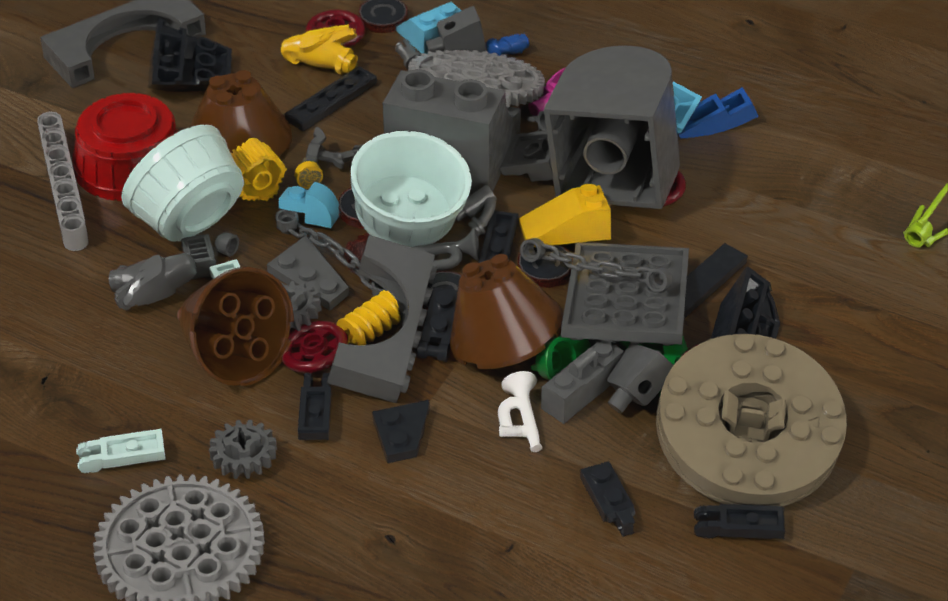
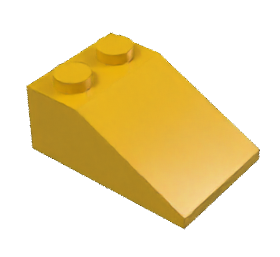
(570, 218)

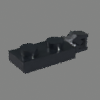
(609, 496)

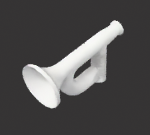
(519, 385)

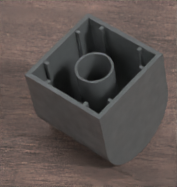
(615, 126)

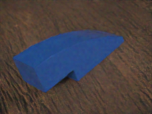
(719, 115)

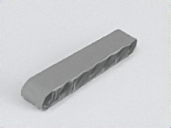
(62, 181)

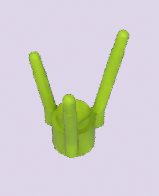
(920, 229)

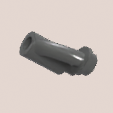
(480, 200)

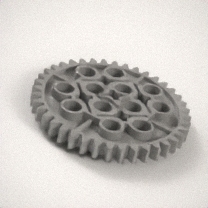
(498, 72)
(179, 542)

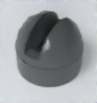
(227, 244)

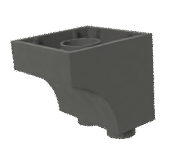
(459, 113)

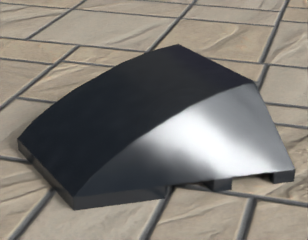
(185, 62)

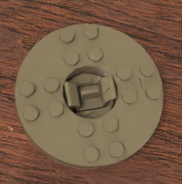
(751, 420)

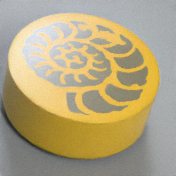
(307, 174)

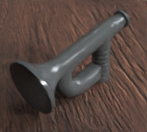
(467, 245)

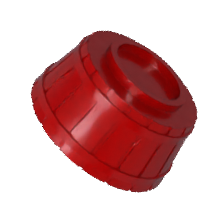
(115, 138)

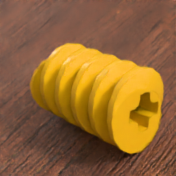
(371, 319)

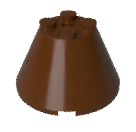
(243, 111)
(501, 315)
(238, 325)

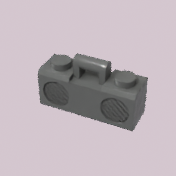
(580, 381)

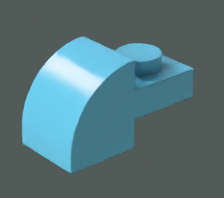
(317, 203)

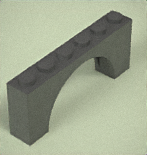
(71, 47)
(382, 367)

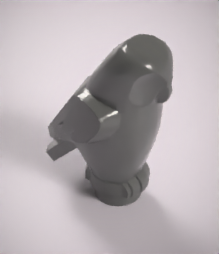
(151, 279)

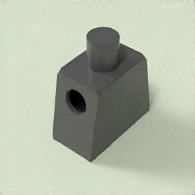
(459, 33)
(637, 377)

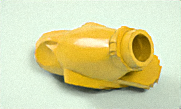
(322, 49)

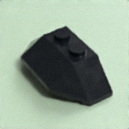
(748, 308)

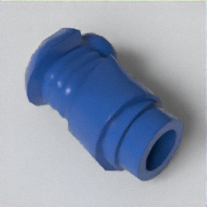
(508, 45)

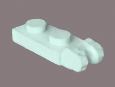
(121, 450)

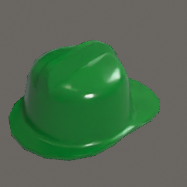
(558, 355)

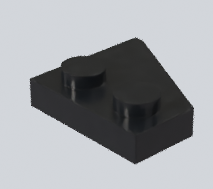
(401, 429)

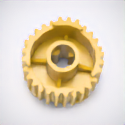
(259, 168)

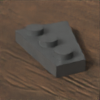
(306, 264)

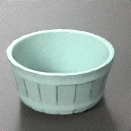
(184, 183)
(409, 187)

